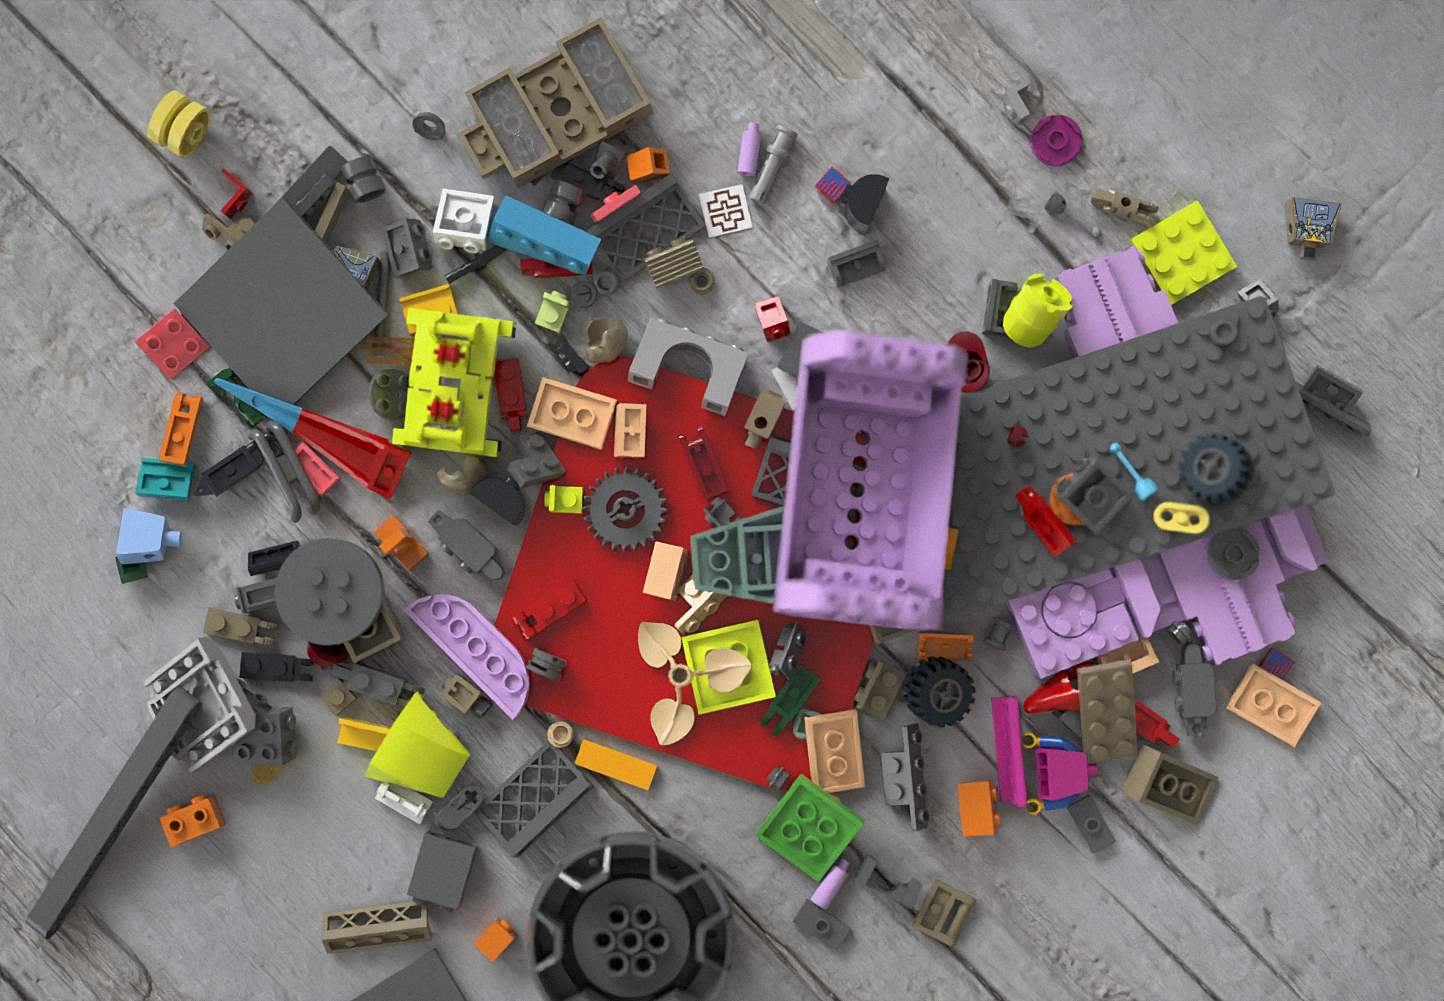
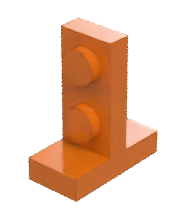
(401, 543)

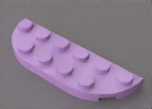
(476, 648)

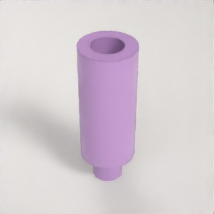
(749, 151)
(831, 884)

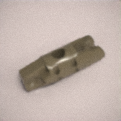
(1124, 206)

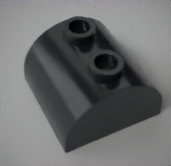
(863, 200)
(502, 498)

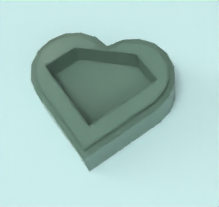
(799, 723)

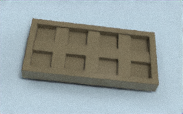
(1107, 711)

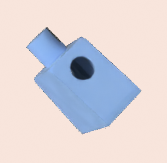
(144, 537)

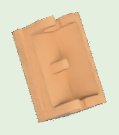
(630, 430)
(665, 571)
(1138, 652)

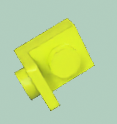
(564, 499)

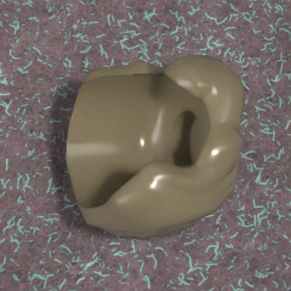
(606, 339)
(465, 479)

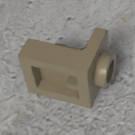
(460, 693)

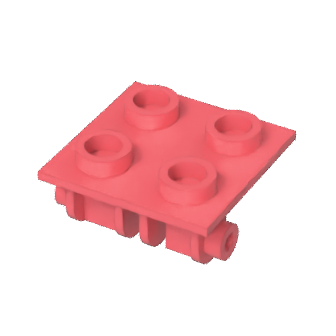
(172, 343)

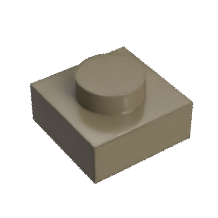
(338, 697)

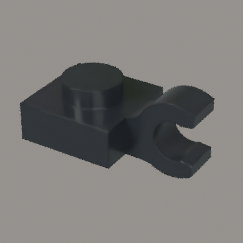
(573, 362)

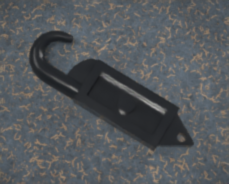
(233, 468)

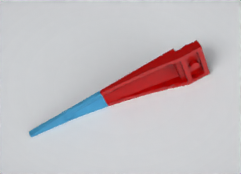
(359, 453)

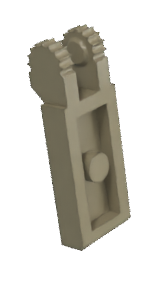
(237, 626)

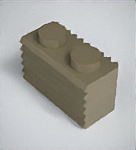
(673, 263)

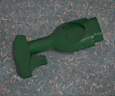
(247, 412)

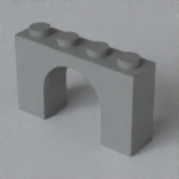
(665, 340)

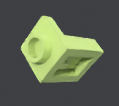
(553, 311)

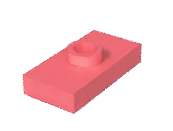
(614, 202)
(319, 473)

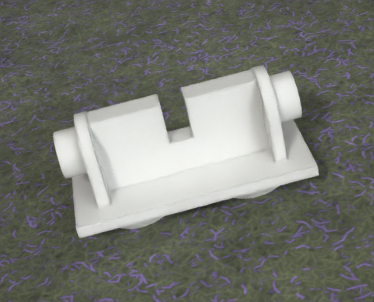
(404, 801)

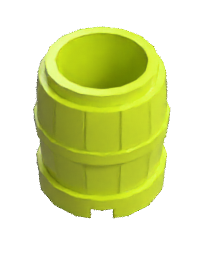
(1036, 311)

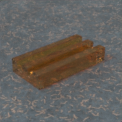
(384, 340)

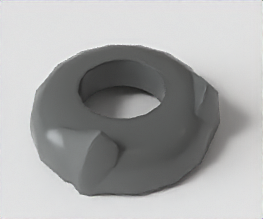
(425, 130)

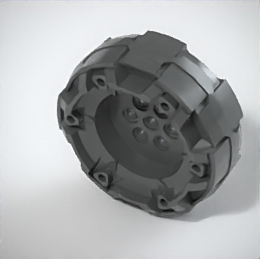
(631, 877)

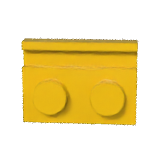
(435, 299)

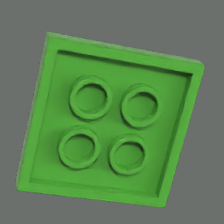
(809, 827)

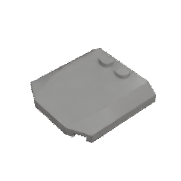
(224, 709)

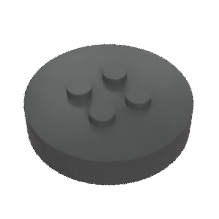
(329, 591)

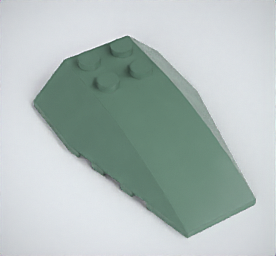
(740, 557)

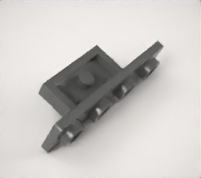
(315, 182)
(1334, 397)
(905, 777)

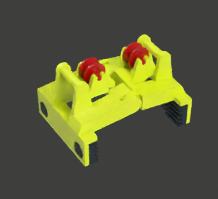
(450, 359)

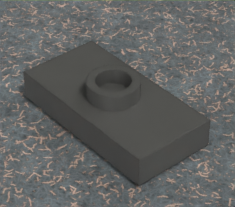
(1091, 824)
(821, 924)

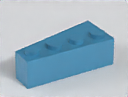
(542, 236)

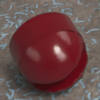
(1016, 434)

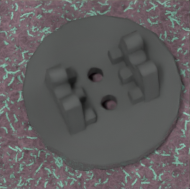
(393, 382)

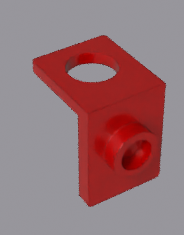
(238, 200)

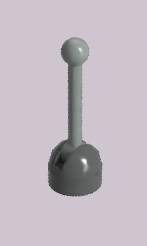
(1057, 205)

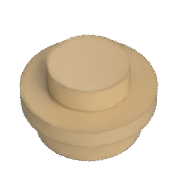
(560, 734)

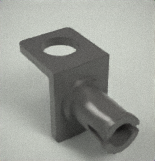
(610, 156)

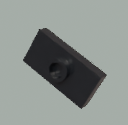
(270, 558)

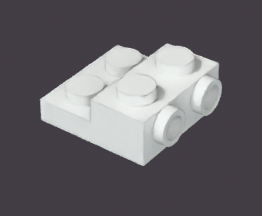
(463, 220)

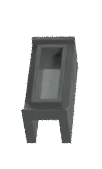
(256, 596)

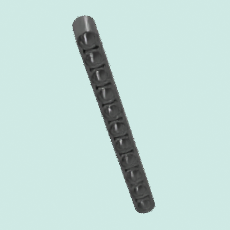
(113, 812)

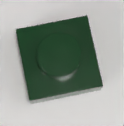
(131, 572)

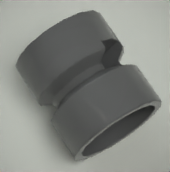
(364, 182)
(564, 201)

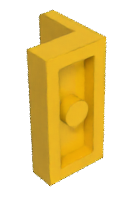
(362, 733)

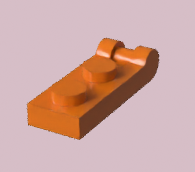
(180, 429)

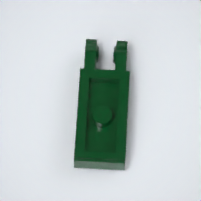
(791, 697)

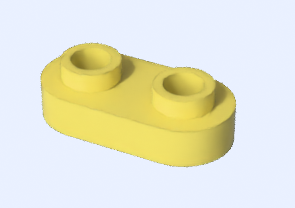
(1180, 517)

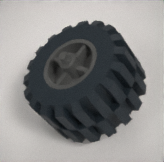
(1216, 468)
(939, 691)

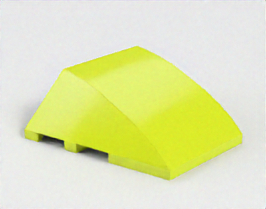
(419, 752)

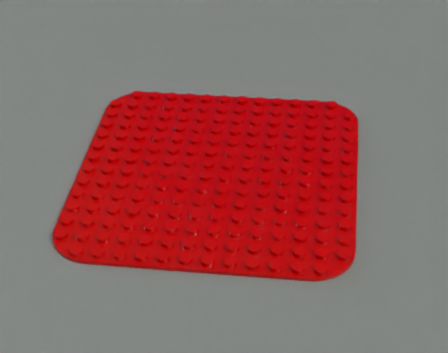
(606, 676)

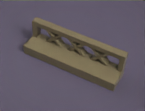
(375, 932)

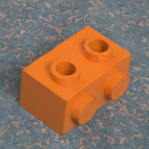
(978, 808)
(192, 821)

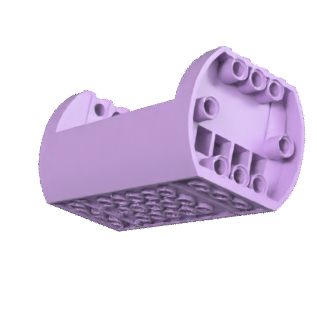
(909, 408)

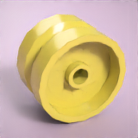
(179, 124)

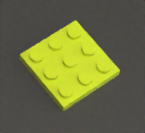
(1183, 252)
(743, 638)

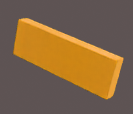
(615, 764)

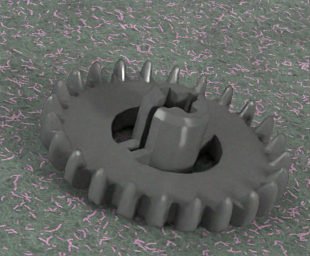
(603, 522)

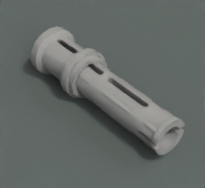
(776, 154)

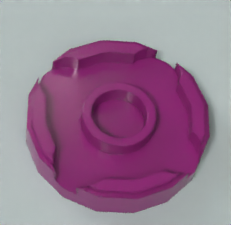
(1056, 140)

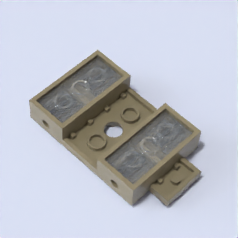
(517, 113)

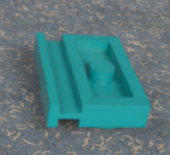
(164, 480)

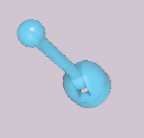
(1144, 487)

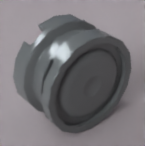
(548, 661)

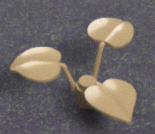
(725, 673)

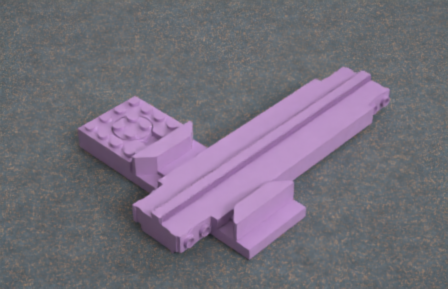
(1131, 601)

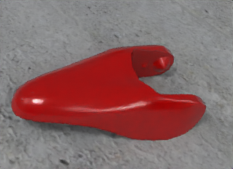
(1056, 692)

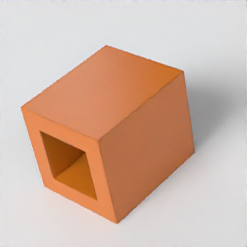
(648, 164)
(495, 938)

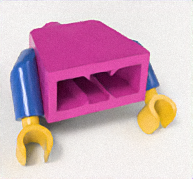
(1060, 773)

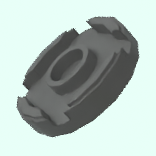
(1233, 554)

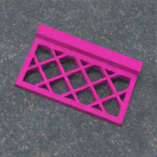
(1009, 750)

